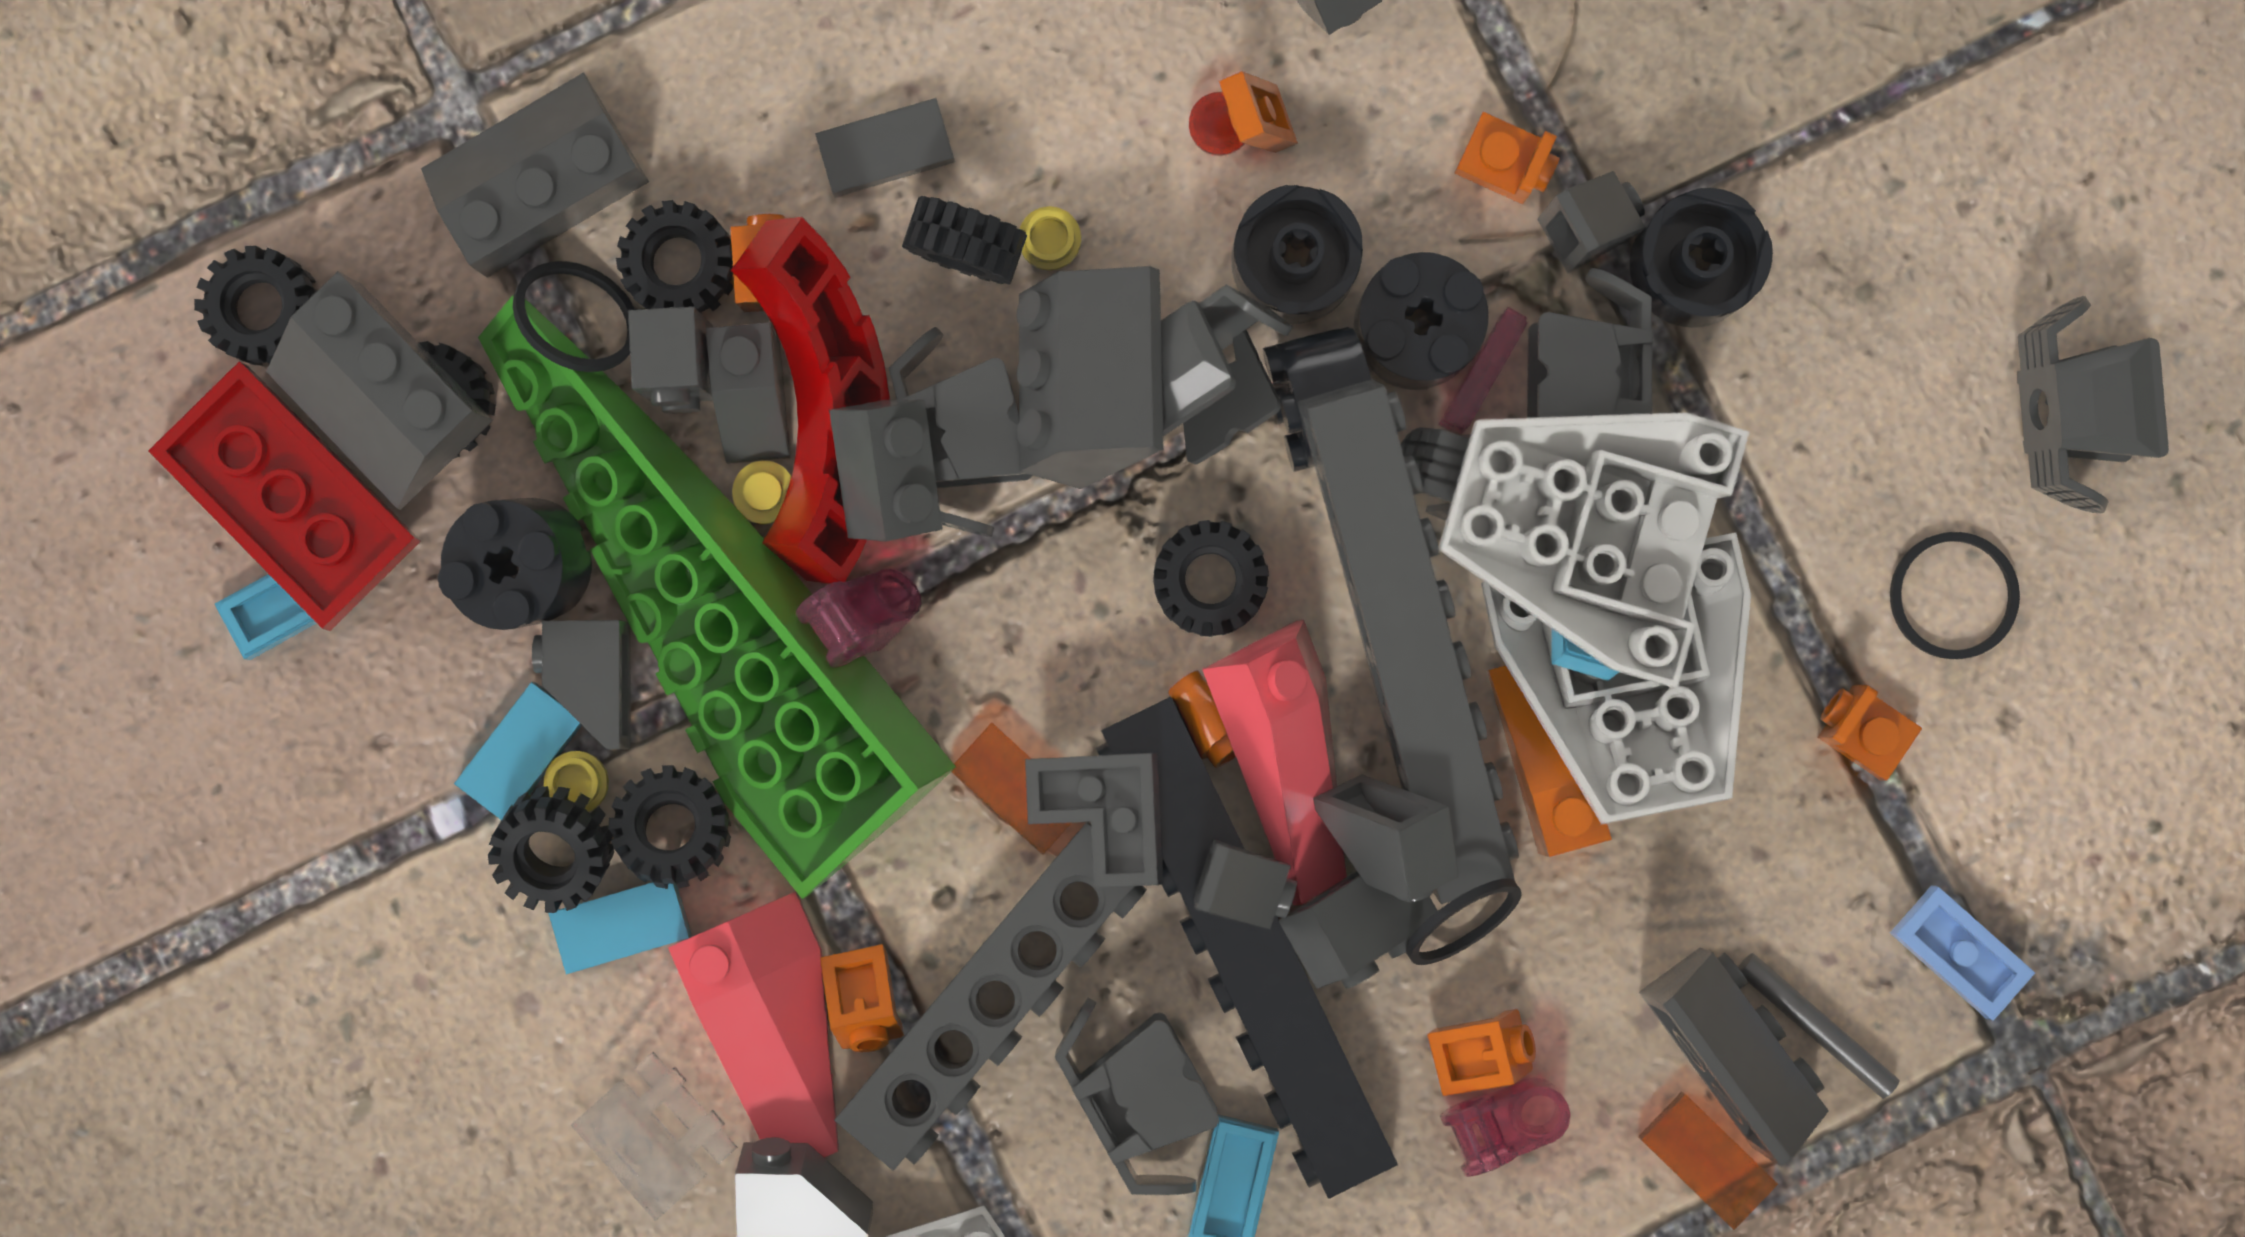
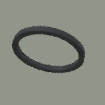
(543, 346)
(2008, 573)
(1422, 933)

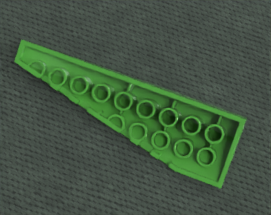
(800, 748)

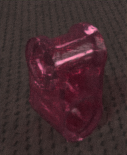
(860, 614)
(1502, 1125)

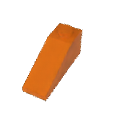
(1552, 799)

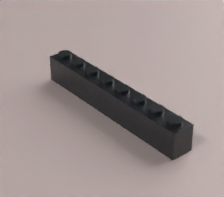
(1257, 971)

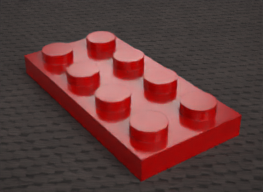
(284, 496)

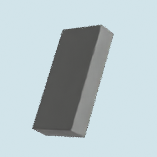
(885, 147)

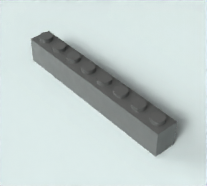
(1404, 622)

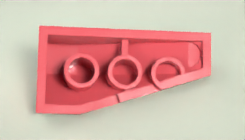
(1282, 737)
(767, 1018)

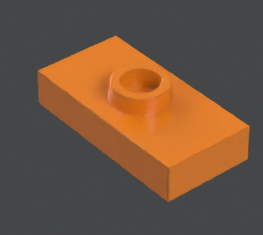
(1258, 112)

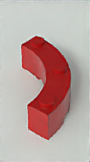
(832, 366)

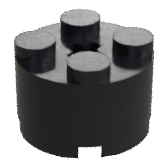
(1302, 219)
(1730, 241)
(1452, 302)
(1308, 369)
(505, 534)

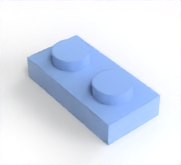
(1962, 952)

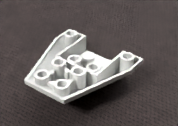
(1596, 525)
(1634, 740)

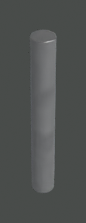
(1818, 1026)

